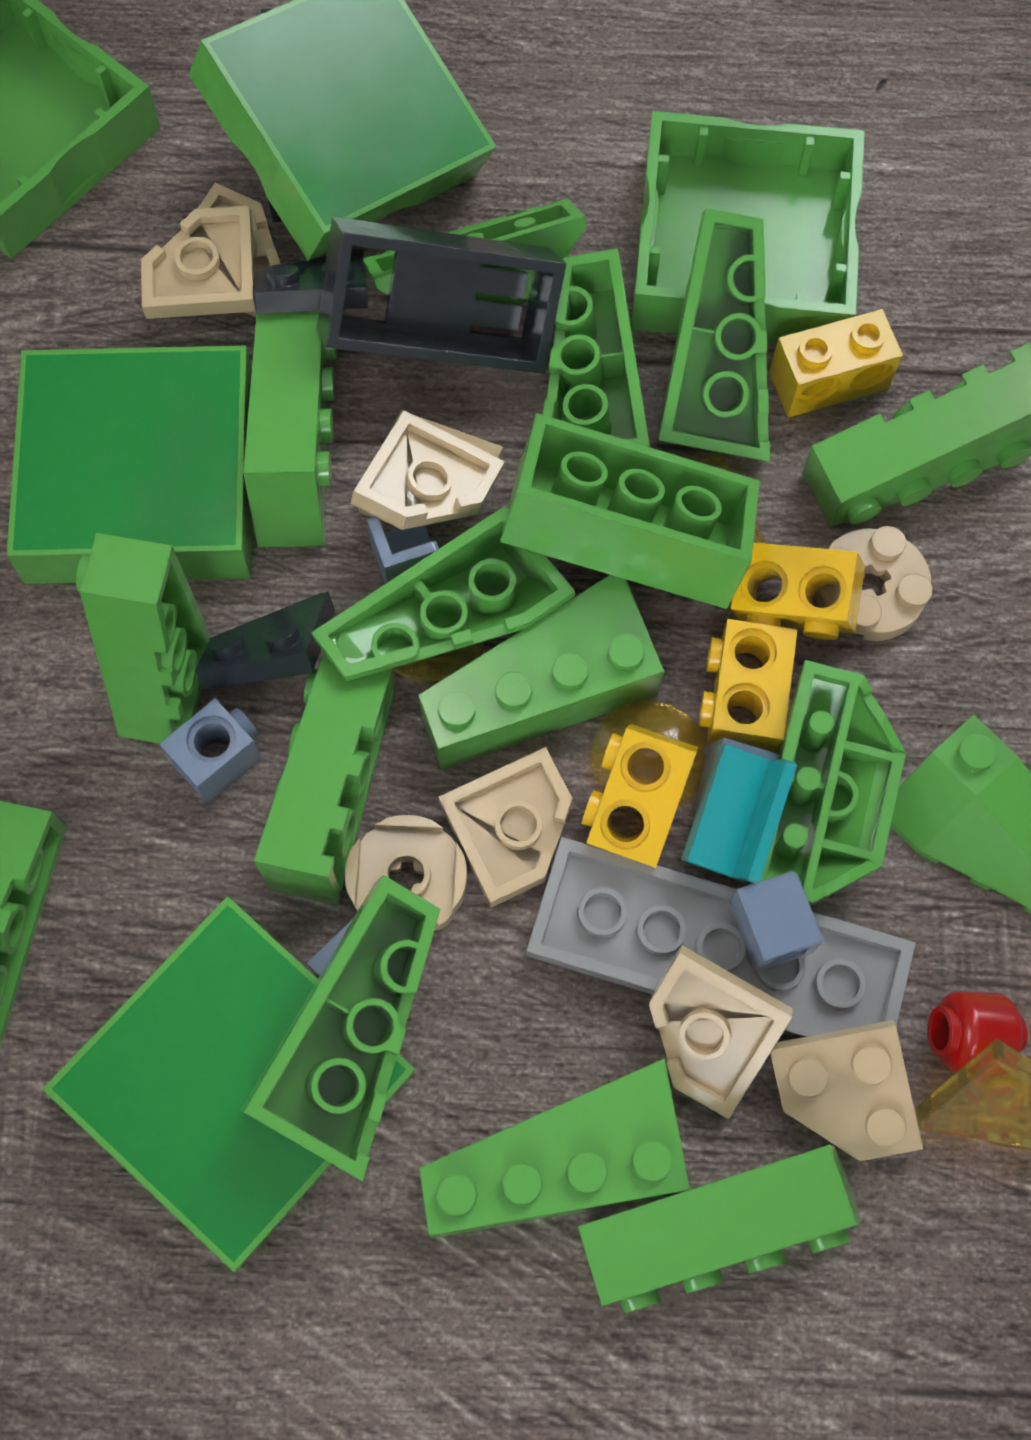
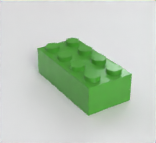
(632, 511)

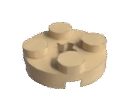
(905, 577)
(414, 841)

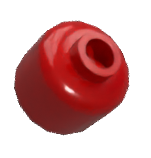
(970, 1022)

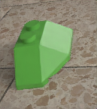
(548, 226)
(842, 785)

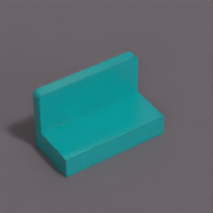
(739, 813)

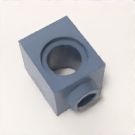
(212, 774)

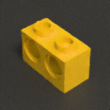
(835, 363)
(802, 574)
(760, 690)
(653, 798)

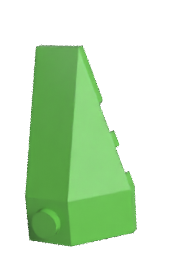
(445, 602)
(971, 811)

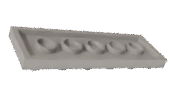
(631, 919)

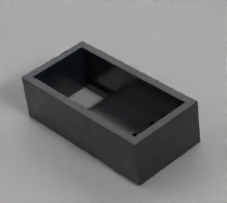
(436, 300)

